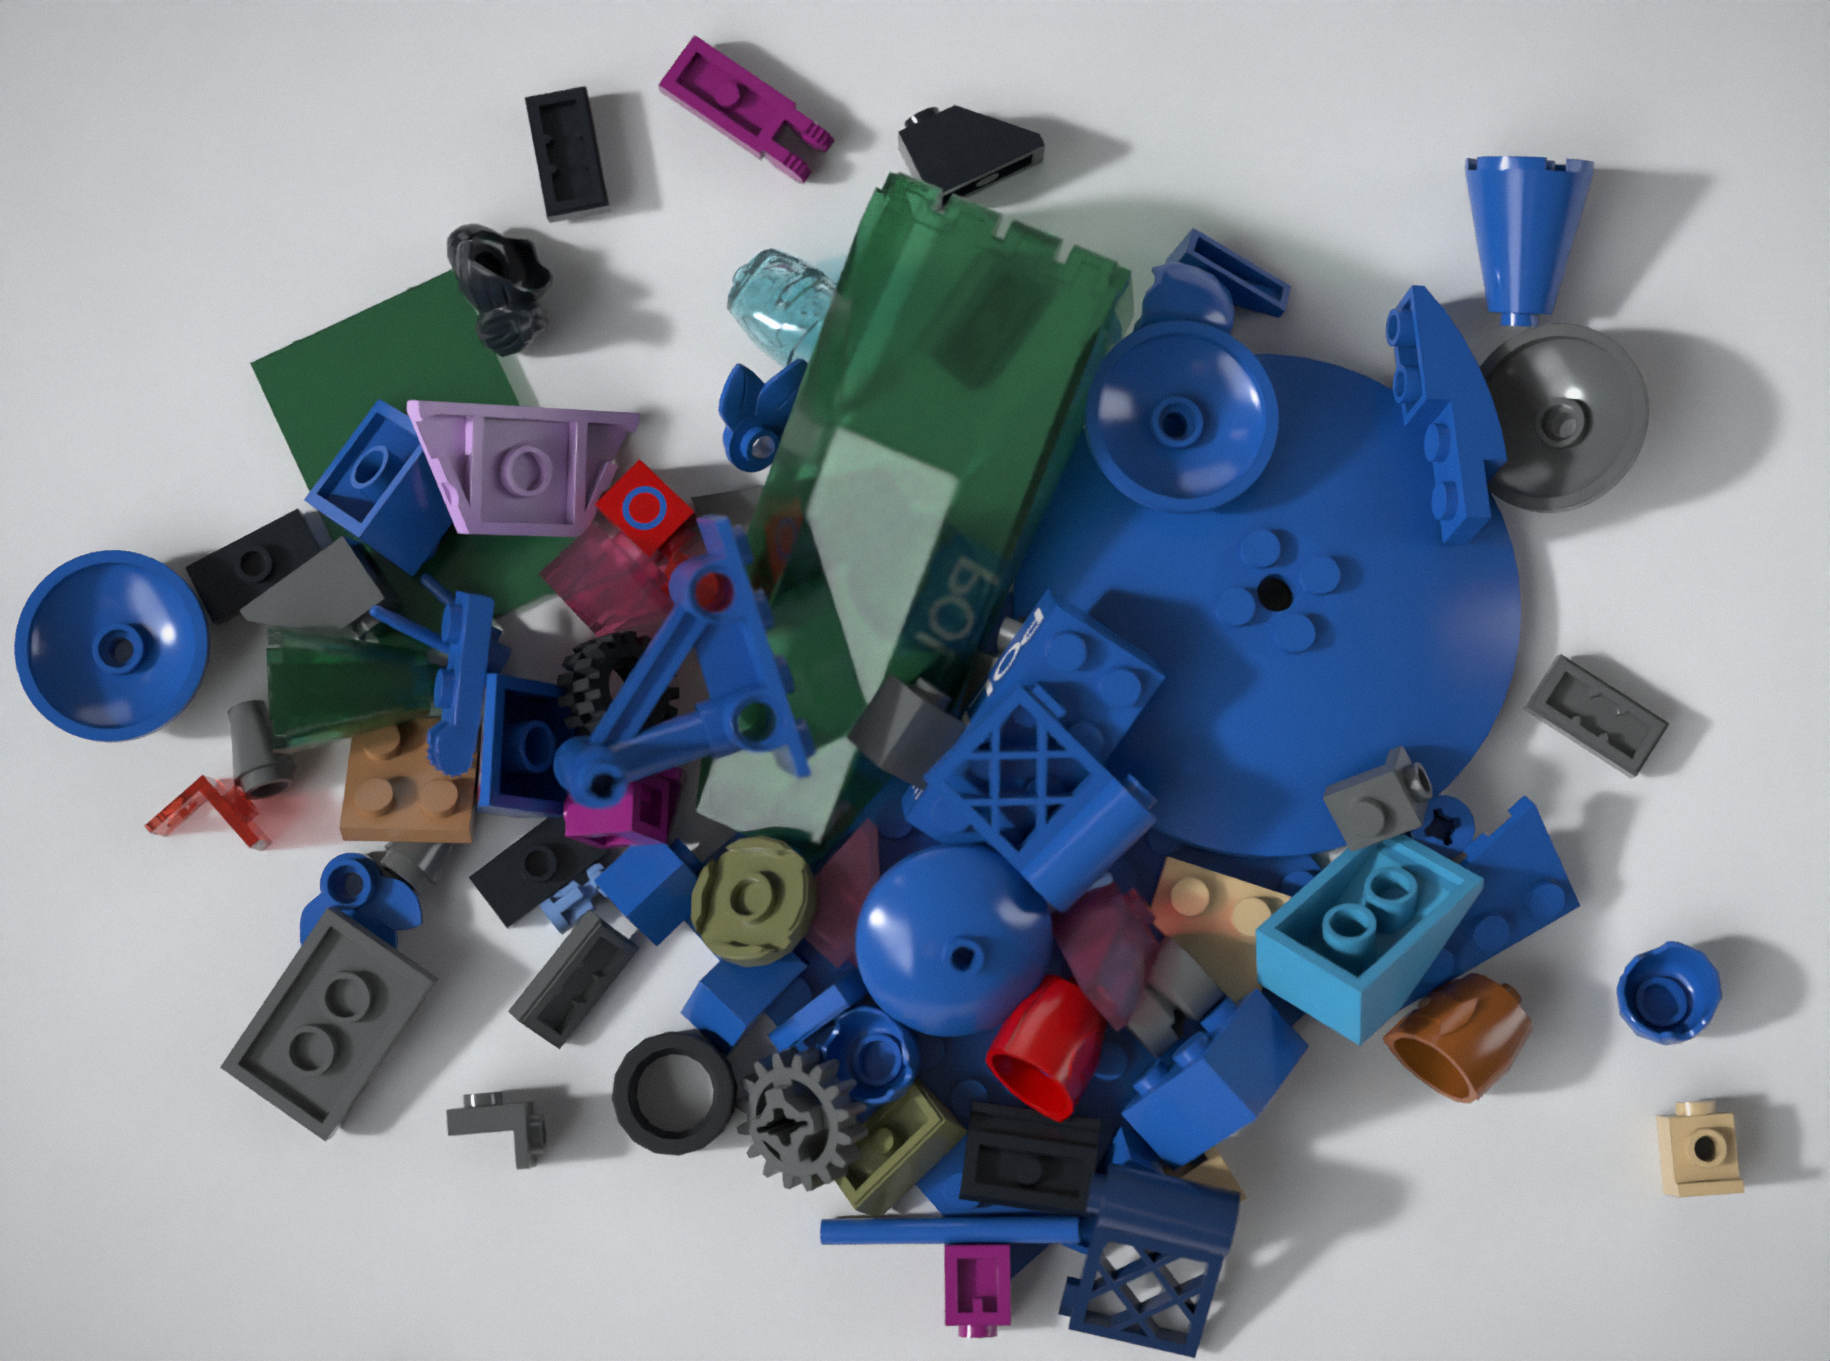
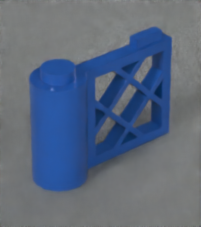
(1085, 829)

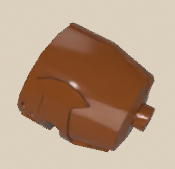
(1462, 1036)

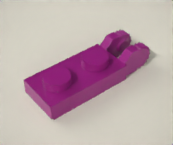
(741, 107)

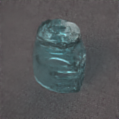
(781, 304)

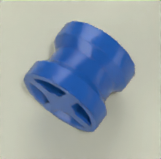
(1435, 829)

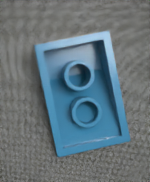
(1364, 933)

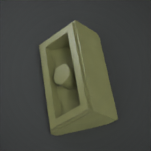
(900, 1149)

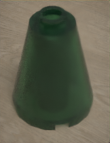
(341, 687)

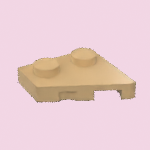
(1214, 921)

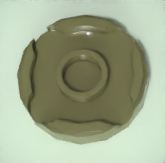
(754, 901)

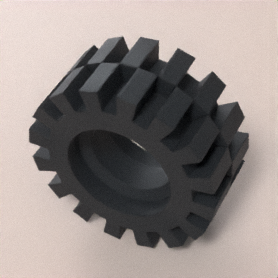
(589, 680)

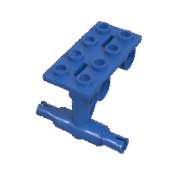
(736, 671)

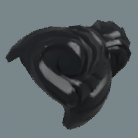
(503, 284)

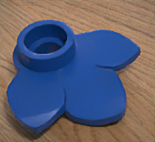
(757, 412)
(380, 907)

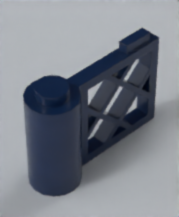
(1162, 1222)

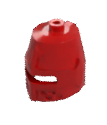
(1052, 1033)

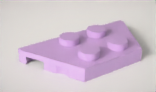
(520, 464)

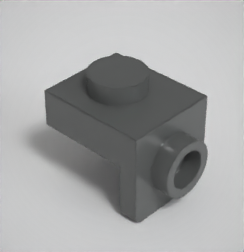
(1380, 801)
(488, 1114)

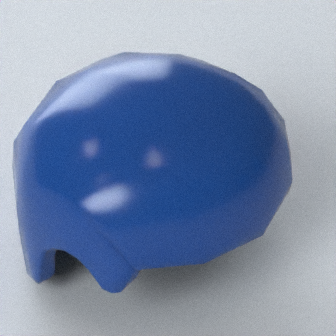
(1669, 993)
(874, 1052)

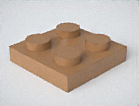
(400, 796)

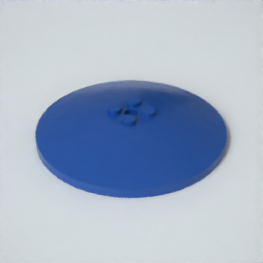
(1269, 707)

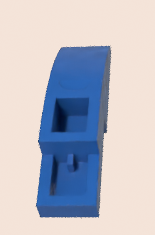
(1449, 397)

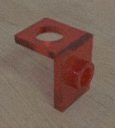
(230, 805)

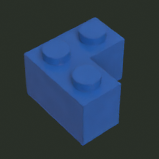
(1216, 1079)

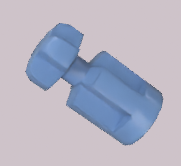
(572, 901)

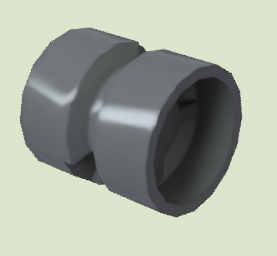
(1173, 993)

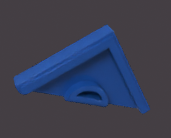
(819, 1011)

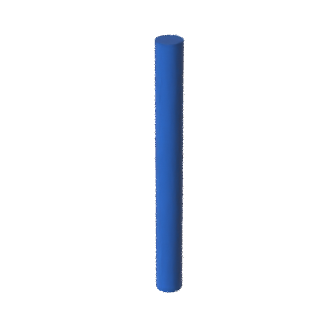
(950, 1230)

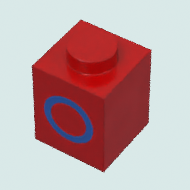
(649, 513)

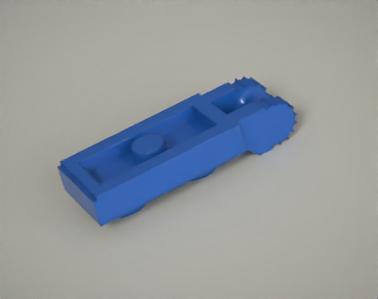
(461, 685)

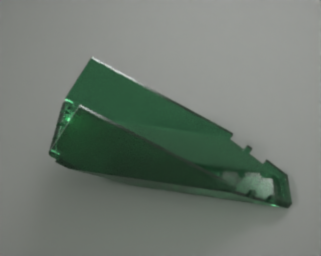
(911, 480)

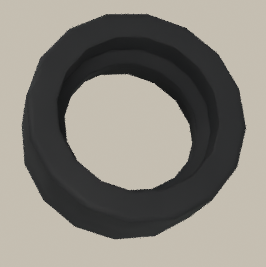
(626, 1086)

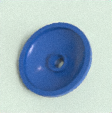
(1207, 386)
(71, 638)
(928, 910)

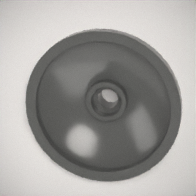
(1555, 377)

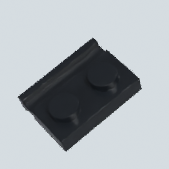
(1029, 1159)

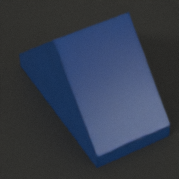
(737, 997)

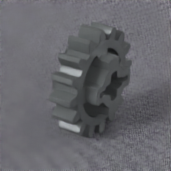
(801, 1118)

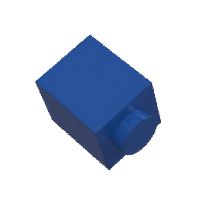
(653, 886)

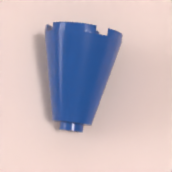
(1525, 229)

